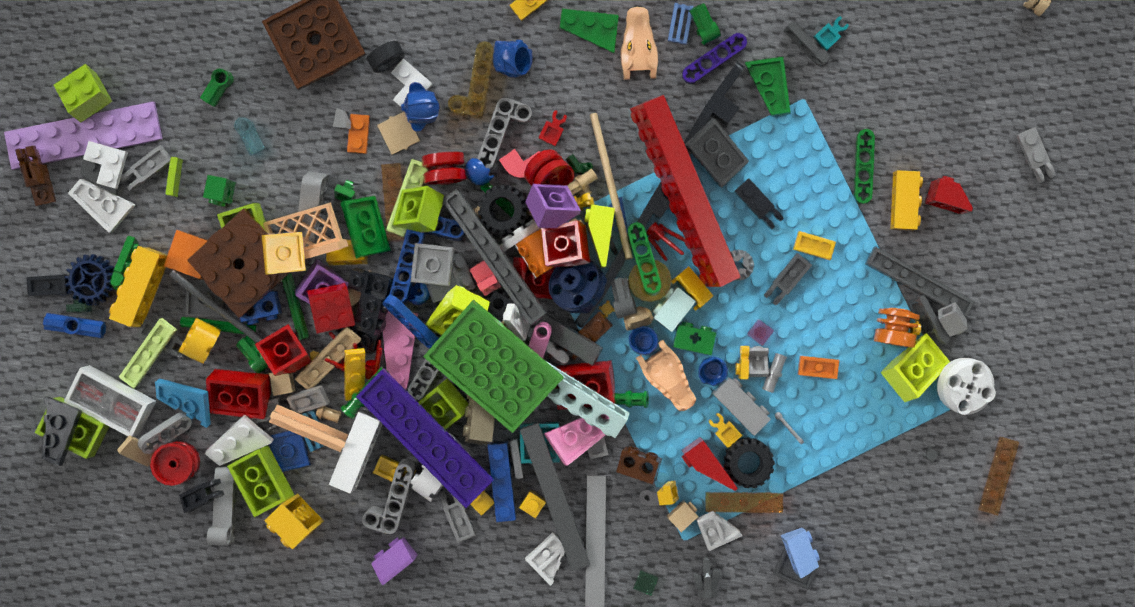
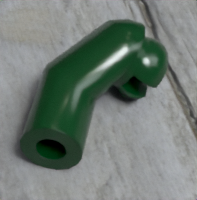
(578, 167)

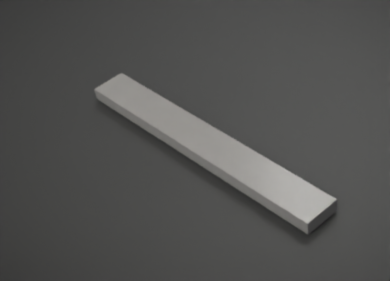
(595, 540)

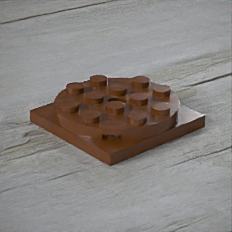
(292, 35)
(217, 259)

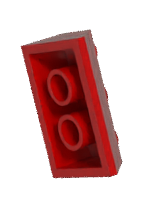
(596, 377)
(238, 393)

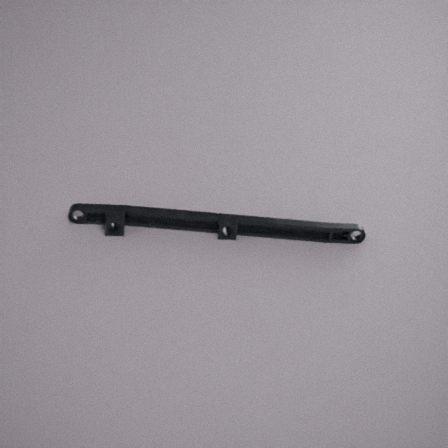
(720, 109)

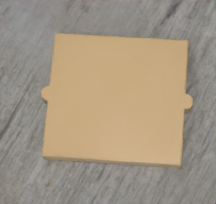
(398, 133)

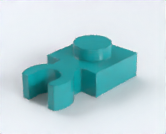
(829, 35)

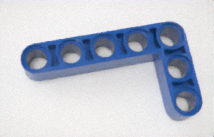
(408, 248)

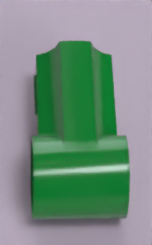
(705, 25)
(215, 89)
(249, 350)

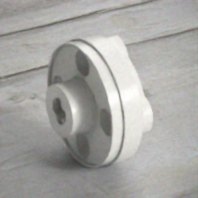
(961, 384)

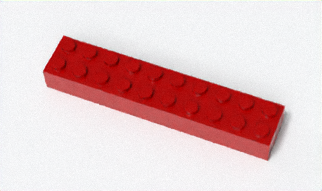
(684, 192)

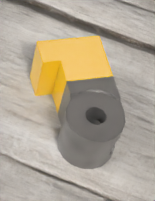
(660, 495)

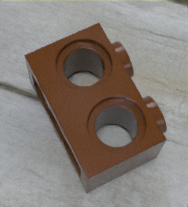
(638, 469)

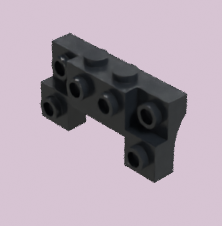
(371, 311)

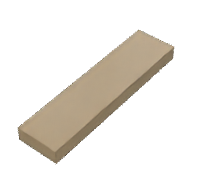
(318, 368)

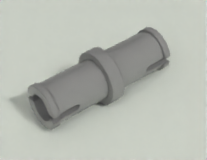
(774, 372)

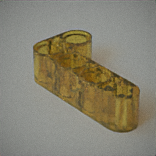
(476, 79)

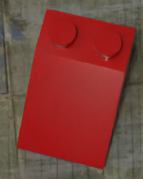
(703, 460)

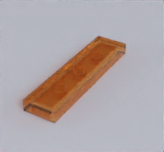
(391, 187)
(998, 475)
(744, 502)

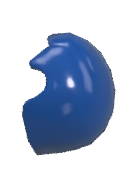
(477, 172)
(419, 298)
(643, 340)
(712, 371)

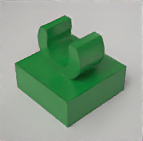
(345, 192)

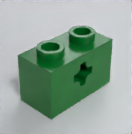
(219, 190)
(705, 343)

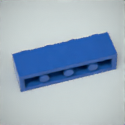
(502, 484)

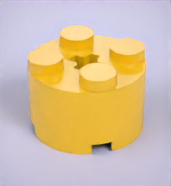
(199, 340)

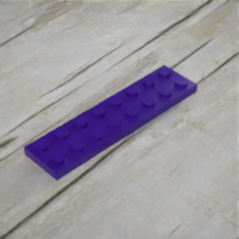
(425, 438)

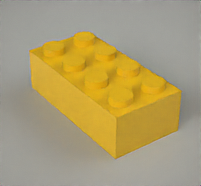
(139, 287)
(293, 521)

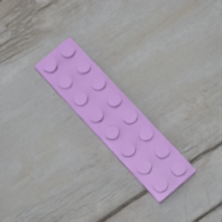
(70, 138)

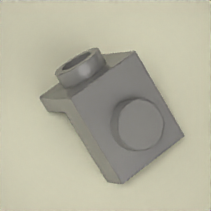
(758, 361)

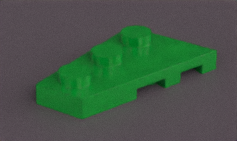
(591, 26)
(771, 83)

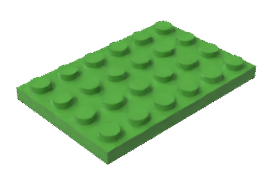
(493, 366)

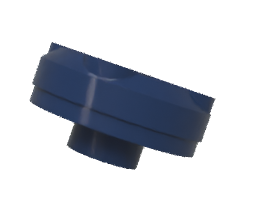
(576, 286)

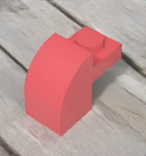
(514, 164)
(485, 278)

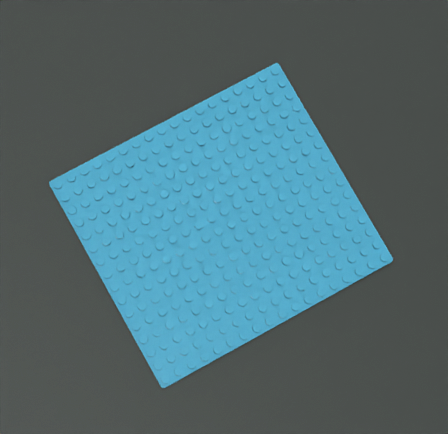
(824, 316)

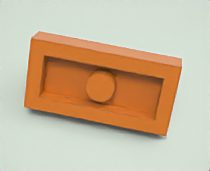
(358, 134)
(818, 367)

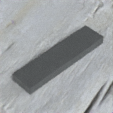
(570, 339)

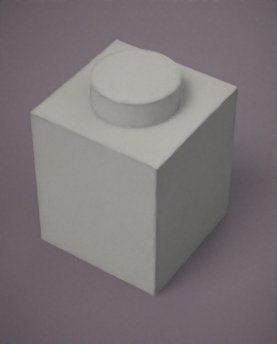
(952, 319)

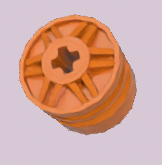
(896, 327)

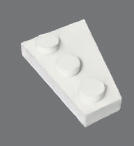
(101, 204)
(238, 441)

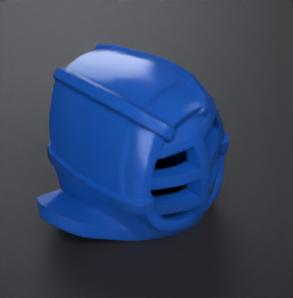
(512, 58)
(420, 106)

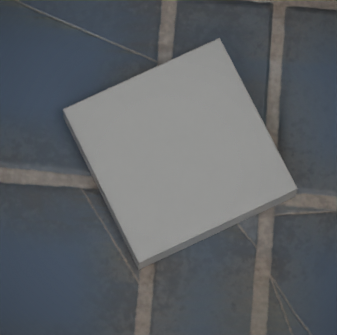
(432, 264)

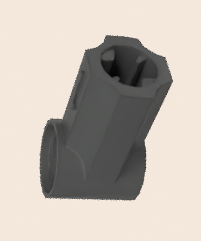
(624, 303)

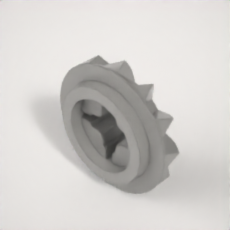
(747, 263)

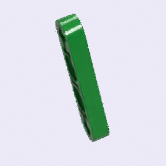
(864, 166)
(643, 259)

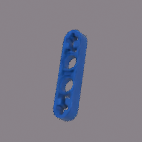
(410, 321)

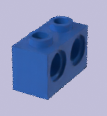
(261, 312)

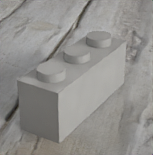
(742, 405)

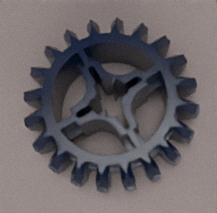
(81, 267)

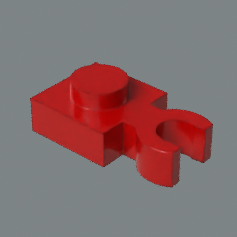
(552, 131)

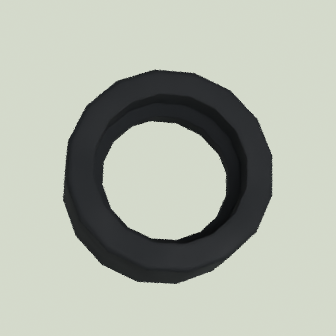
(385, 56)

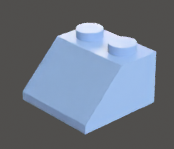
(800, 551)

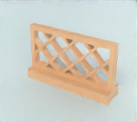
(320, 247)
(308, 428)

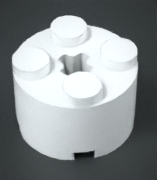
(426, 484)

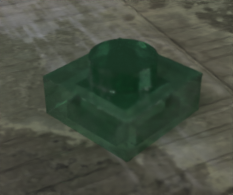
(78, 307)
(645, 582)

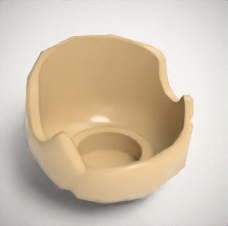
(641, 318)

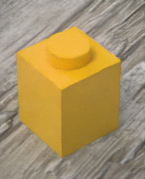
(532, 503)

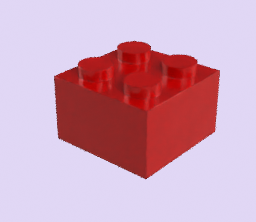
(331, 307)

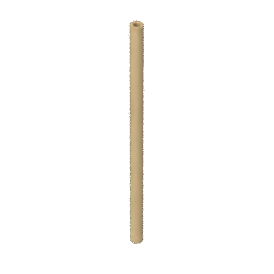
(611, 187)

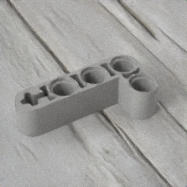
(499, 135)
(311, 196)
(395, 495)
(223, 510)

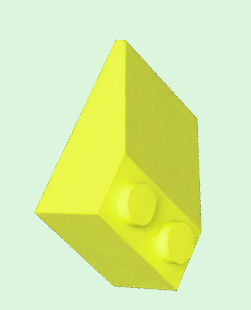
(600, 227)
(451, 307)
(915, 368)

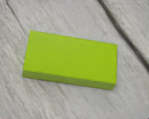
(174, 176)

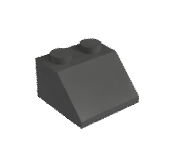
(460, 277)

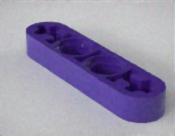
(713, 57)

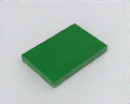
(365, 226)

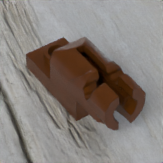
(35, 175)

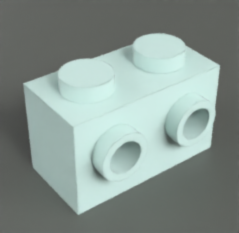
(673, 308)

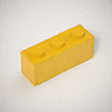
(906, 200)

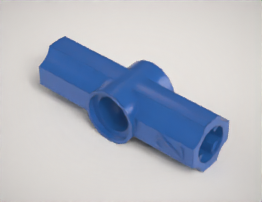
(64, 324)

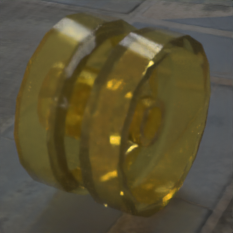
(636, 285)

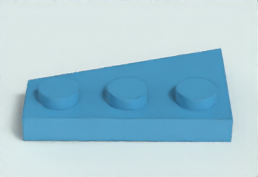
(186, 398)

